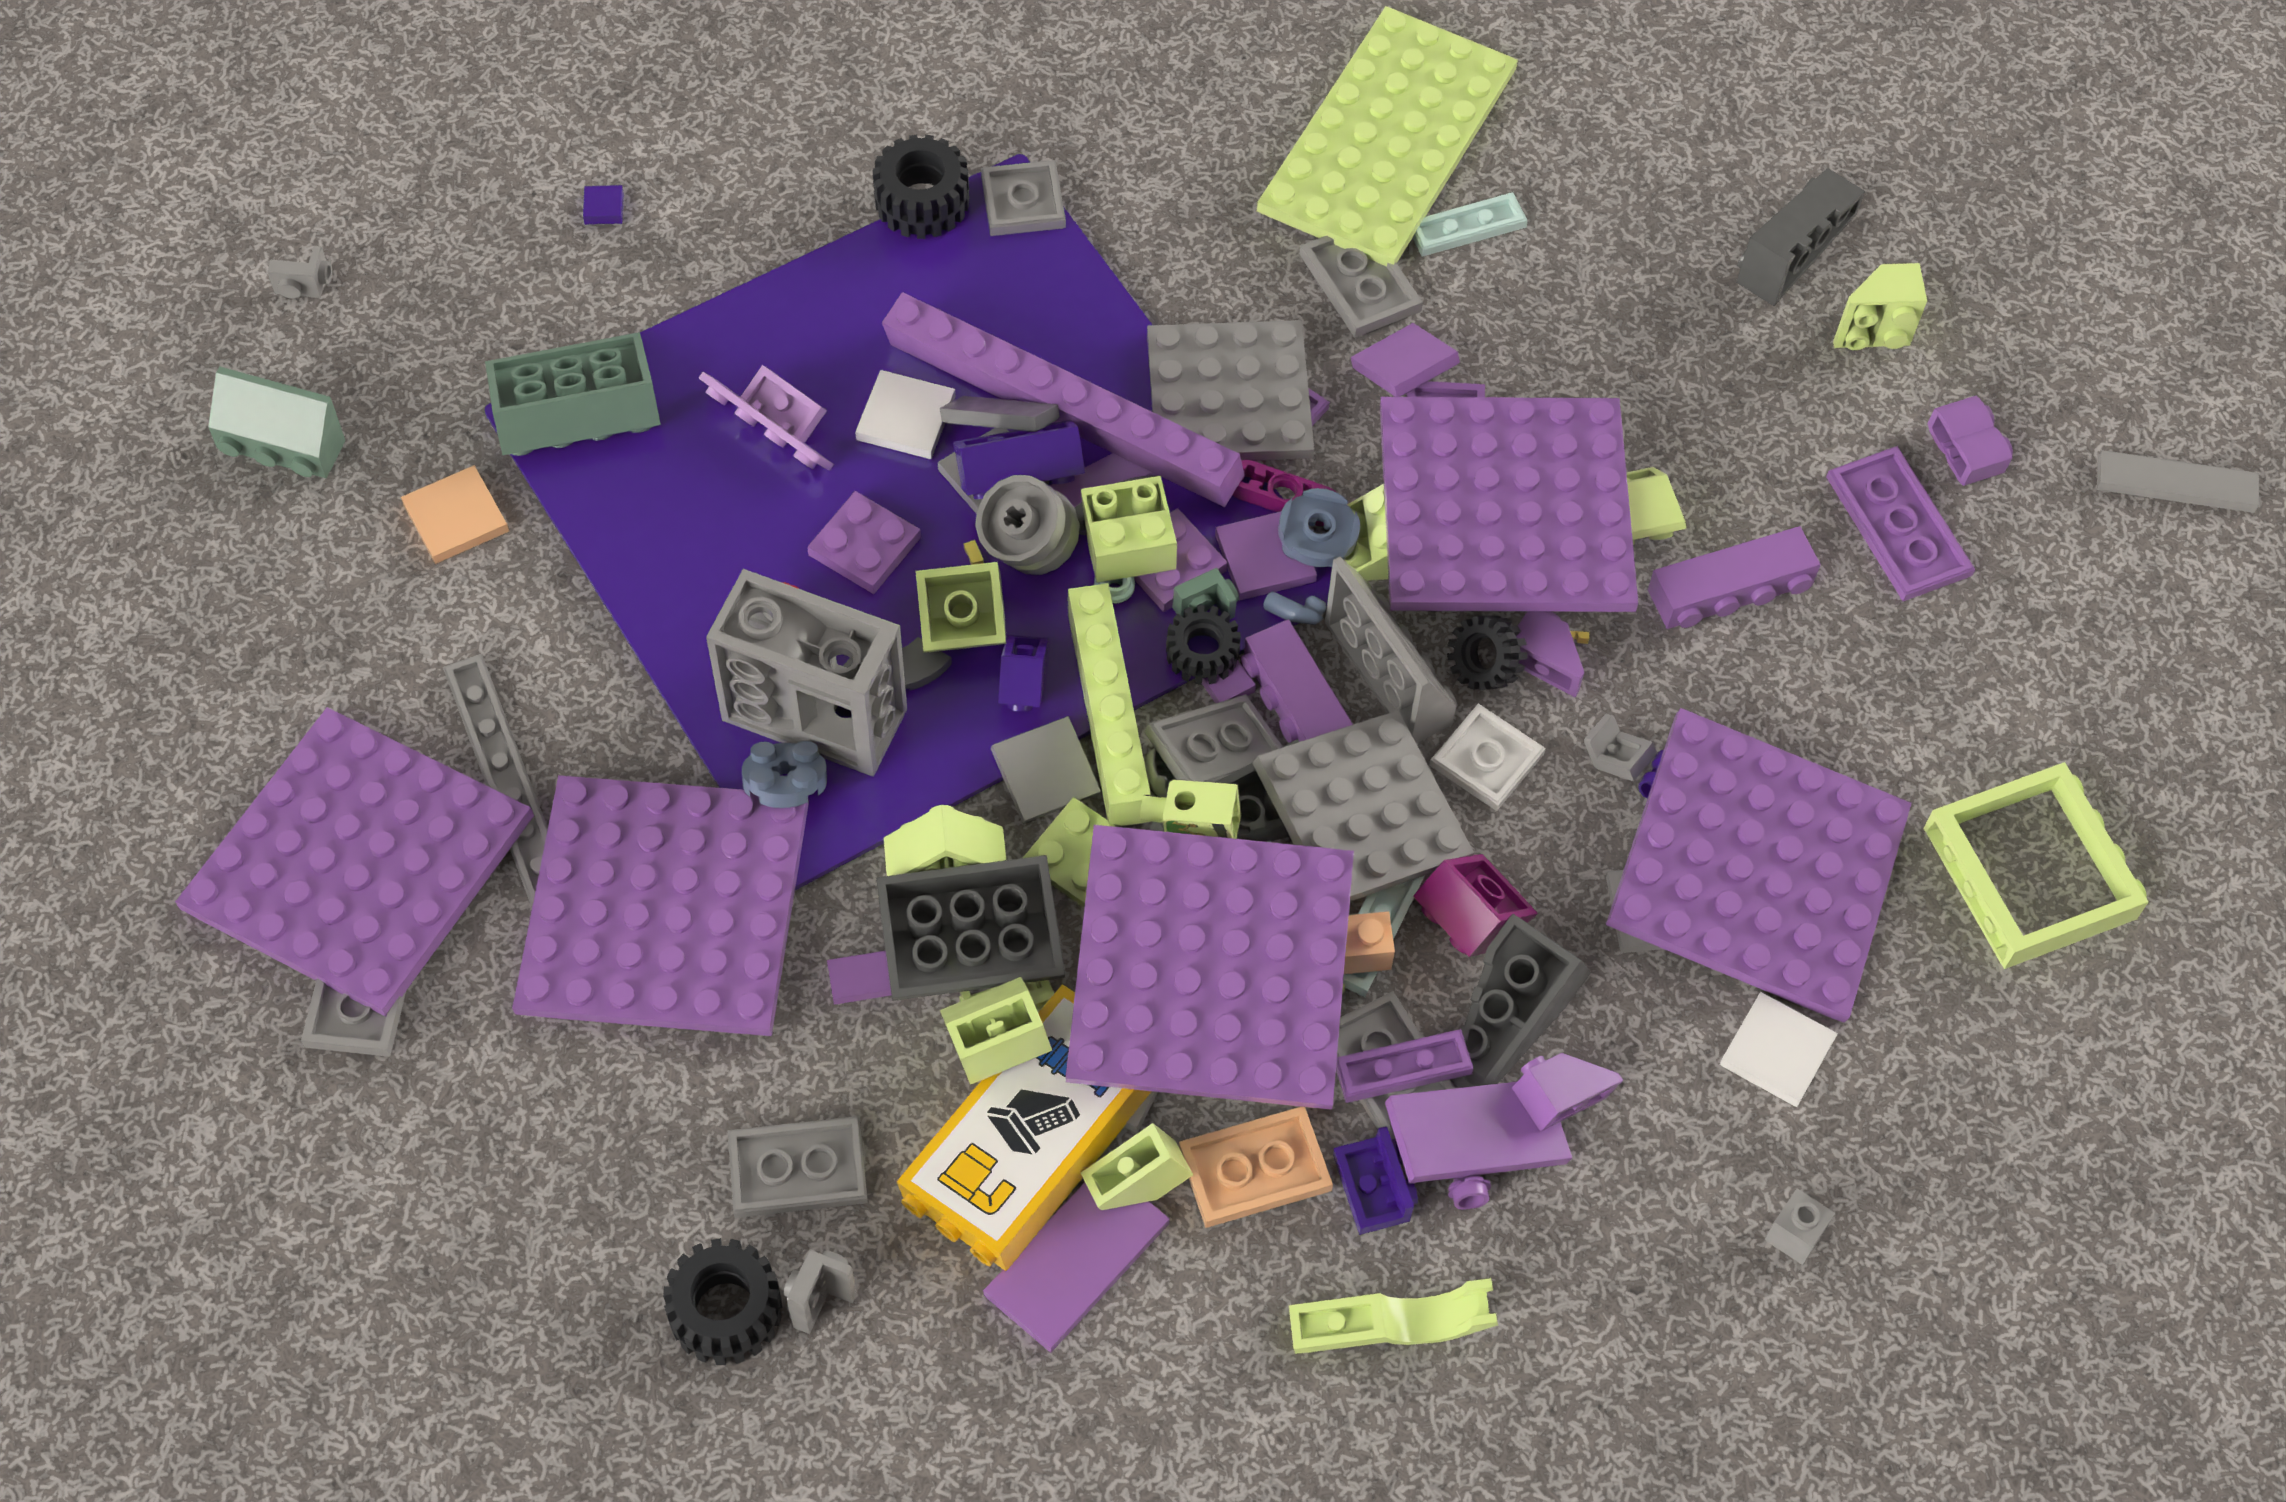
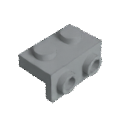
(810, 1286)

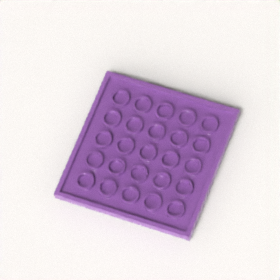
(1507, 505)
(355, 860)
(1760, 865)
(661, 907)
(1211, 967)

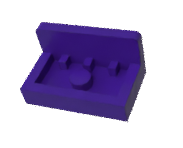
(1375, 1182)

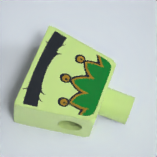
(1196, 809)

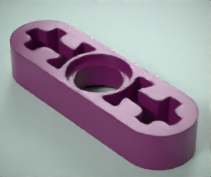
(1275, 478)

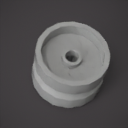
(1027, 525)

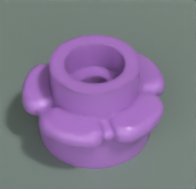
(1469, 1192)

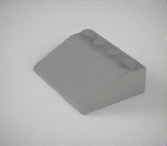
(1386, 654)

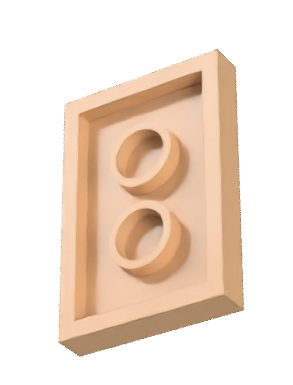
(1255, 1166)

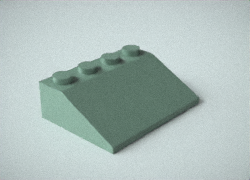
(571, 394)

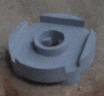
(1318, 549)
(768, 761)

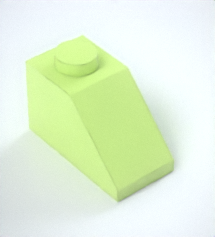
(1137, 1170)

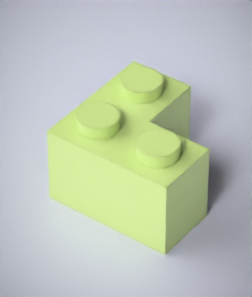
(943, 841)

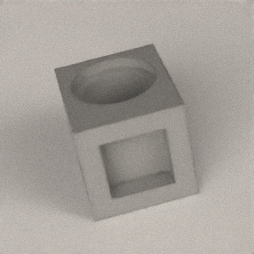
(1799, 1226)

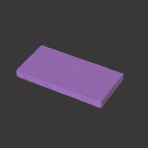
(1900, 523)
(1471, 1133)
(1073, 1264)

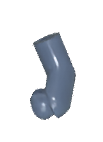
(1287, 609)

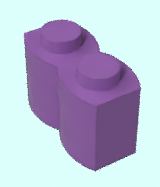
(1970, 440)

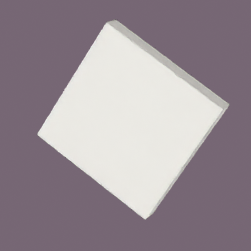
(904, 414)
(1487, 757)
(1778, 1049)

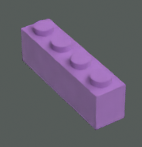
(1734, 578)
(1292, 683)

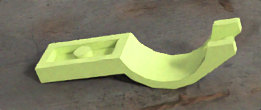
(1391, 1319)

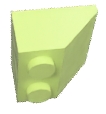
(961, 607)

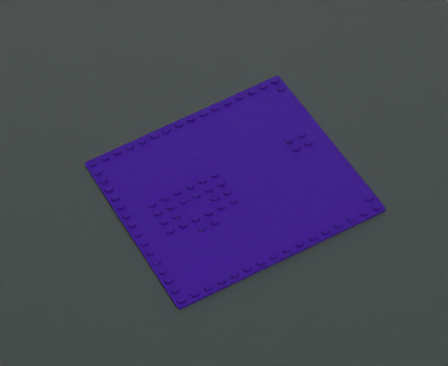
(692, 502)

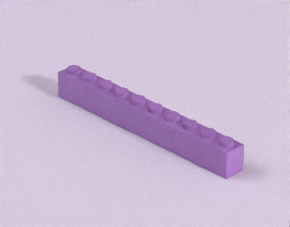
(1098, 413)

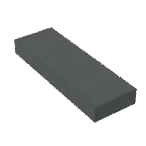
(999, 413)

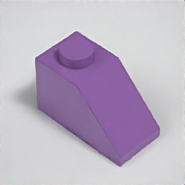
(1551, 651)
(1562, 1087)

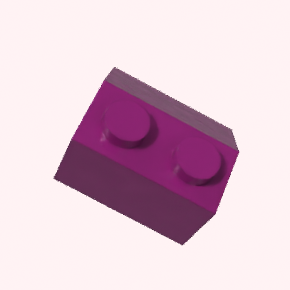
(1471, 902)

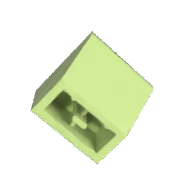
(1883, 309)
(1653, 505)
(1129, 529)
(1370, 552)
(996, 1030)

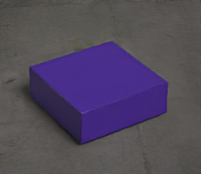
(603, 204)

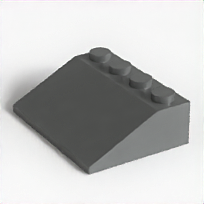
(969, 927)

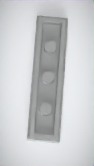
(2178, 481)

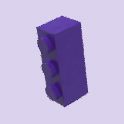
(1046, 455)

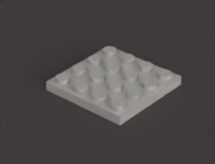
(1235, 385)
(1367, 795)

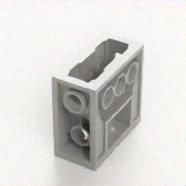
(781, 674)

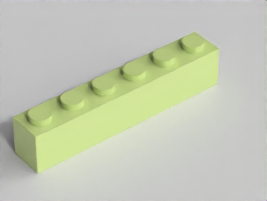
(1108, 703)

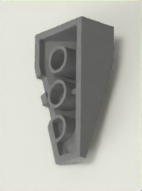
(1517, 998)

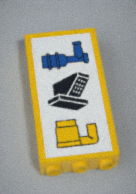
(1016, 1148)

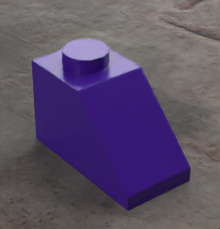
(1023, 672)

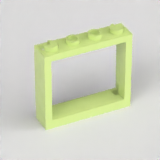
(1984, 898)

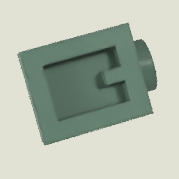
(1206, 590)

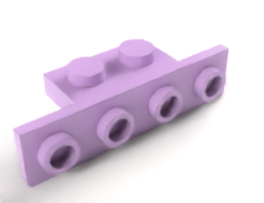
(778, 407)

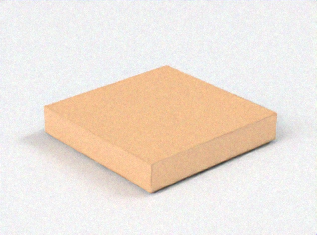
(455, 514)

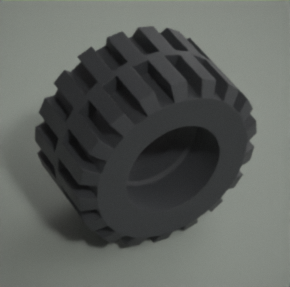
(921, 163)
(727, 1336)

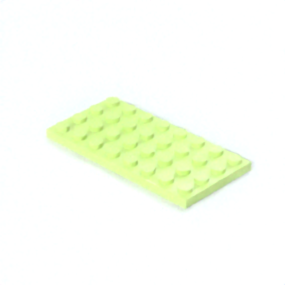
(1387, 136)

